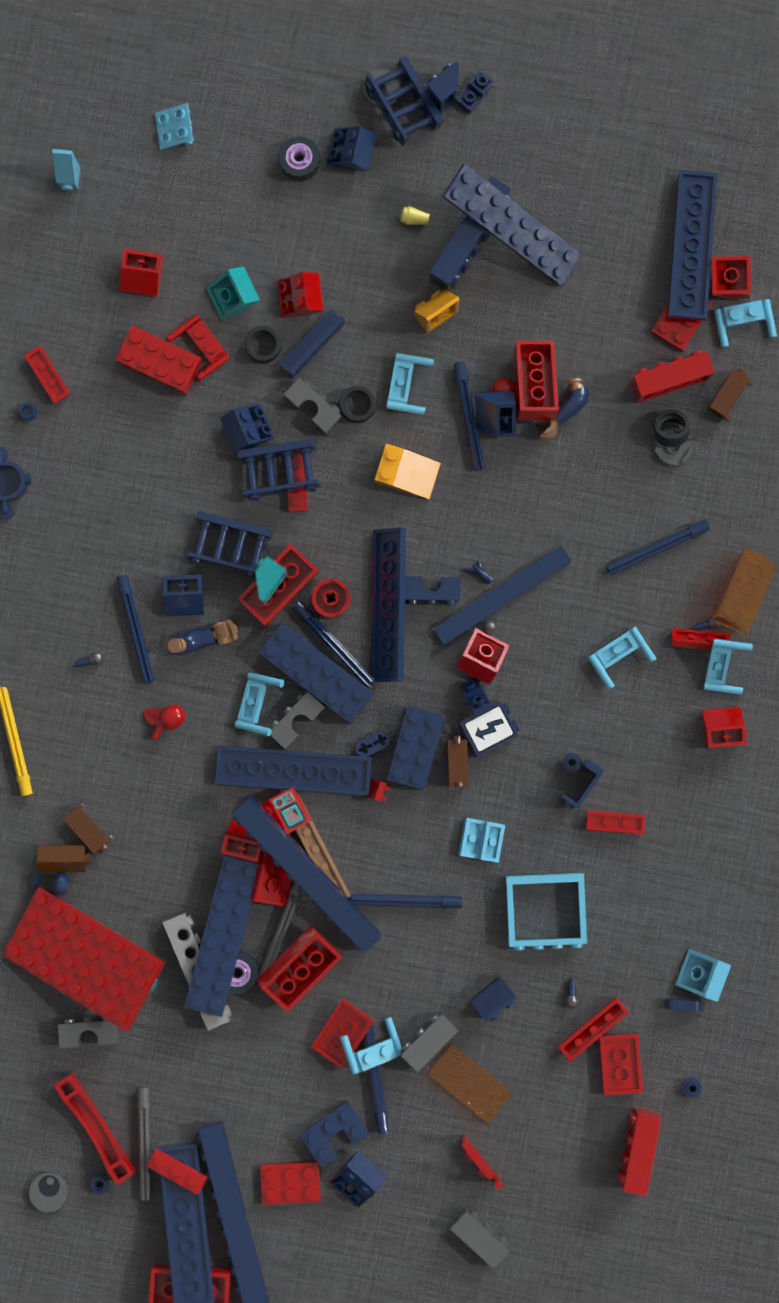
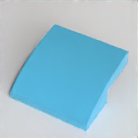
(481, 840)

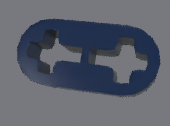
(369, 740)
(683, 1004)

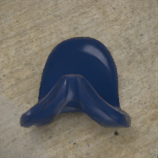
(60, 883)

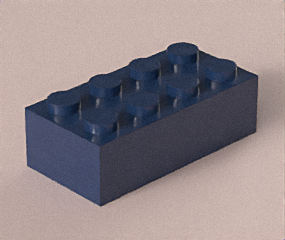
(415, 747)

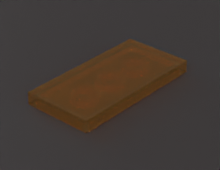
(470, 1083)

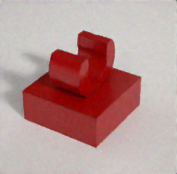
(377, 790)

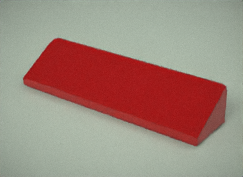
(593, 1029)

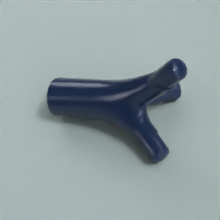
(478, 570)

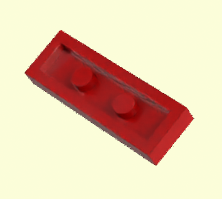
(47, 375)
(298, 500)
(695, 638)
(615, 822)
(177, 1171)

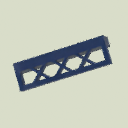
(312, 343)

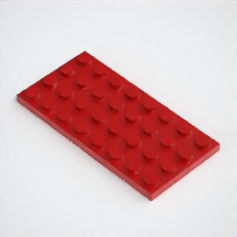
(83, 959)

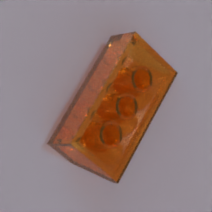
(745, 591)

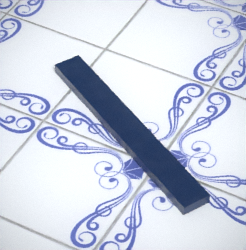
(502, 595)

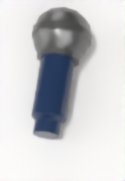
(707, 624)
(489, 627)
(96, 658)
(572, 1000)

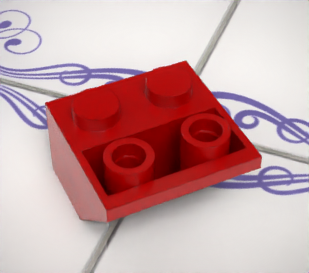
(141, 272)
(300, 295)
(723, 727)
(240, 845)

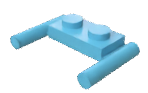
(744, 314)
(401, 382)
(617, 650)
(719, 663)
(253, 701)
(374, 1054)

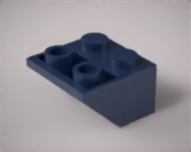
(444, 87)
(351, 148)
(496, 413)
(247, 427)
(183, 595)
(493, 999)
(358, 1179)

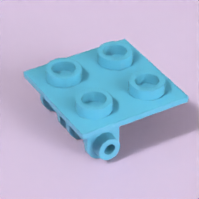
(174, 126)

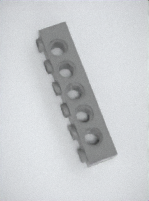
(187, 963)

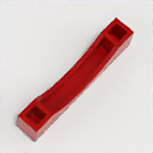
(107, 1145)

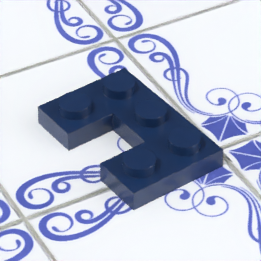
(317, 1135)

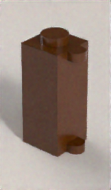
(729, 394)
(457, 761)
(88, 830)
(62, 858)

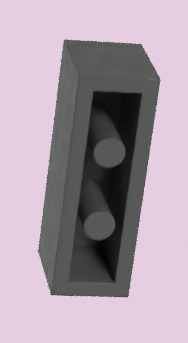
(428, 1042)
(480, 1237)

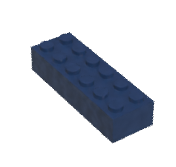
(461, 248)
(316, 673)

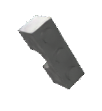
(302, 393)
(283, 730)
(71, 1031)

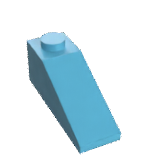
(66, 169)

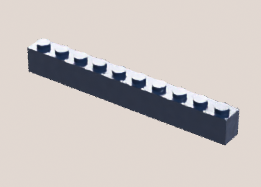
(306, 873)
(232, 1213)

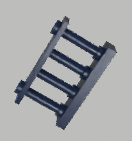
(414, 86)
(268, 453)
(225, 525)

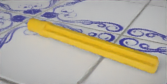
(23, 778)

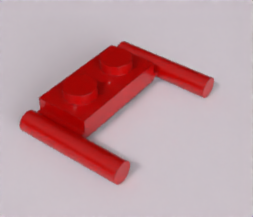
(206, 343)
(483, 1167)

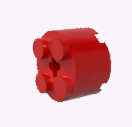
(333, 609)

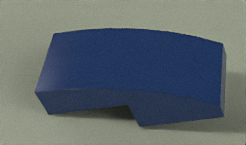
(474, 92)
(475, 697)

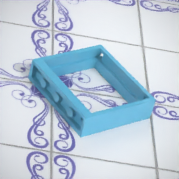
(546, 878)

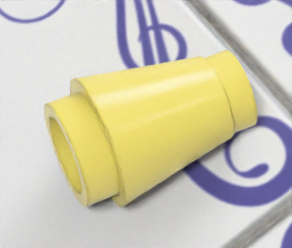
(413, 216)

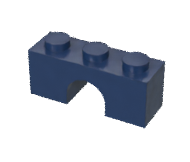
(448, 592)

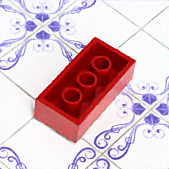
(159, 360)
(672, 376)
(535, 380)
(299, 574)
(299, 968)
(639, 1151)
(162, 1290)

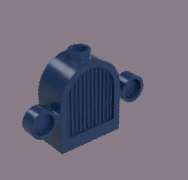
(12, 484)

